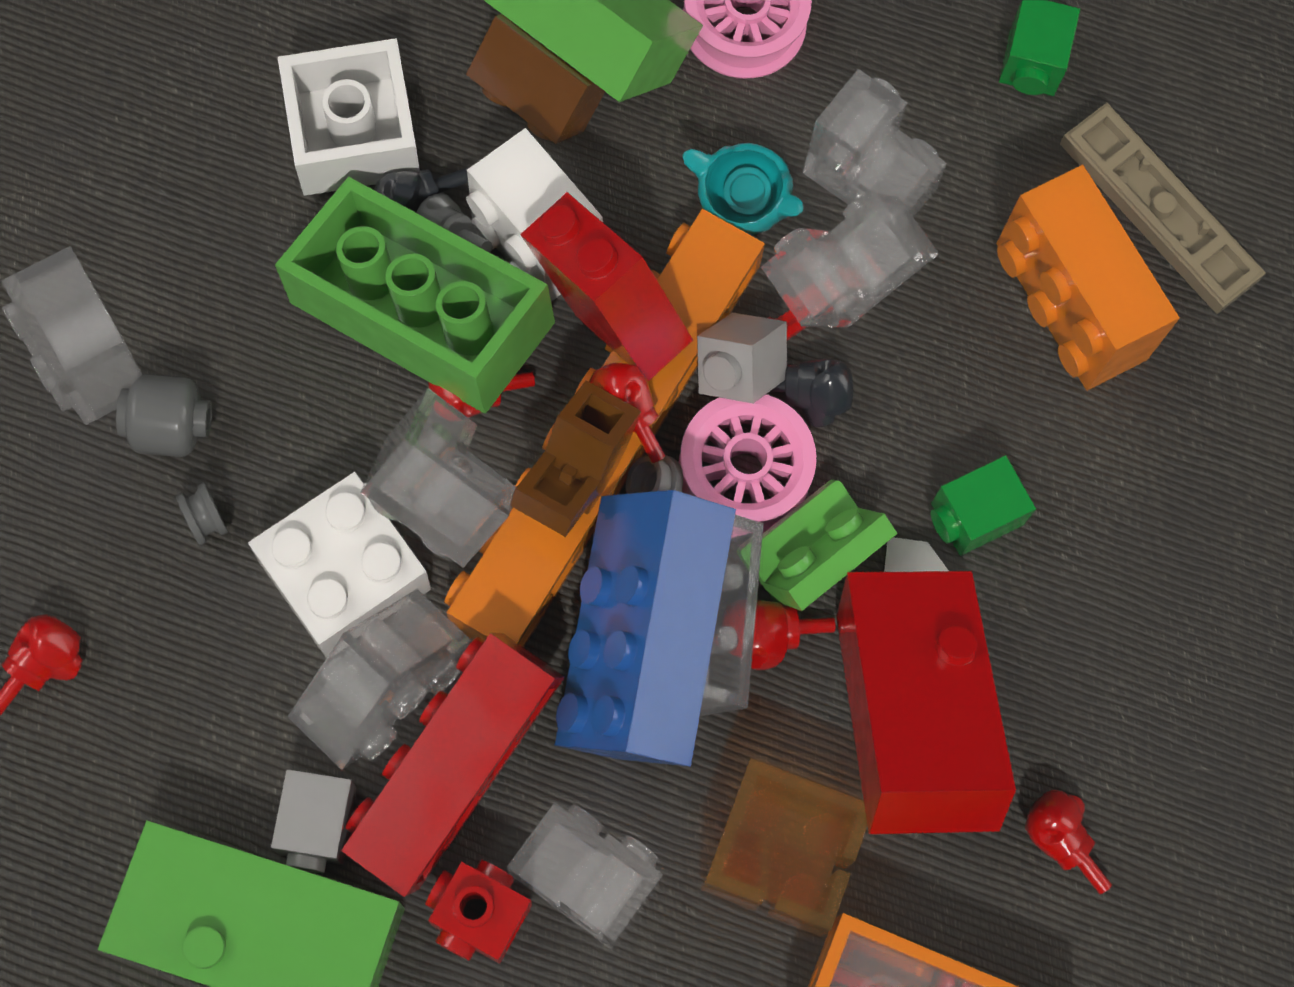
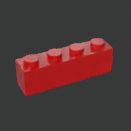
(451, 762)

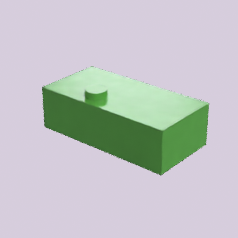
(613, 43)
(417, 293)
(245, 918)

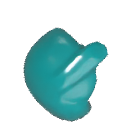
(744, 186)

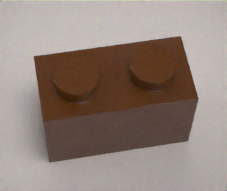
(533, 82)

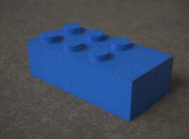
(645, 627)

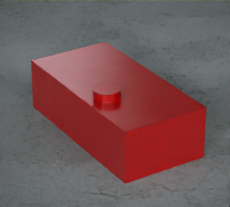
(923, 703)

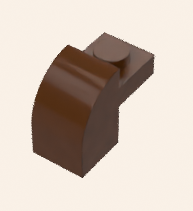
(577, 460)

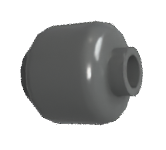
(163, 415)

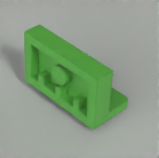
(819, 545)

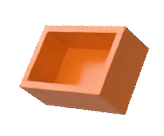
(1084, 278)

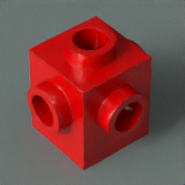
(495, 929)

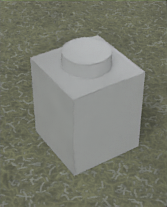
(742, 357)
(313, 820)

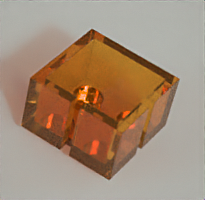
(784, 845)

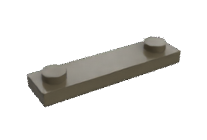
(1162, 208)

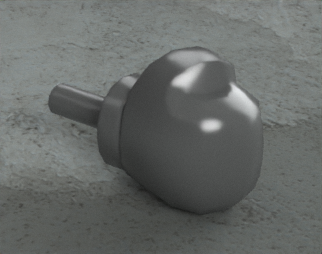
(447, 214)

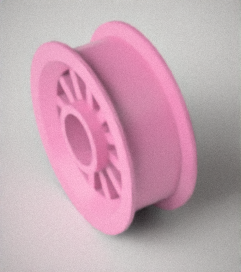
(776, 21)
(782, 424)

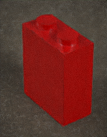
(607, 285)

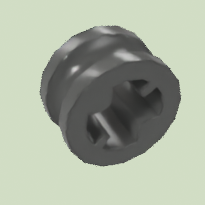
(201, 513)

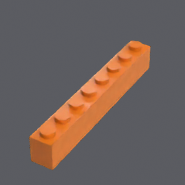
(527, 560)

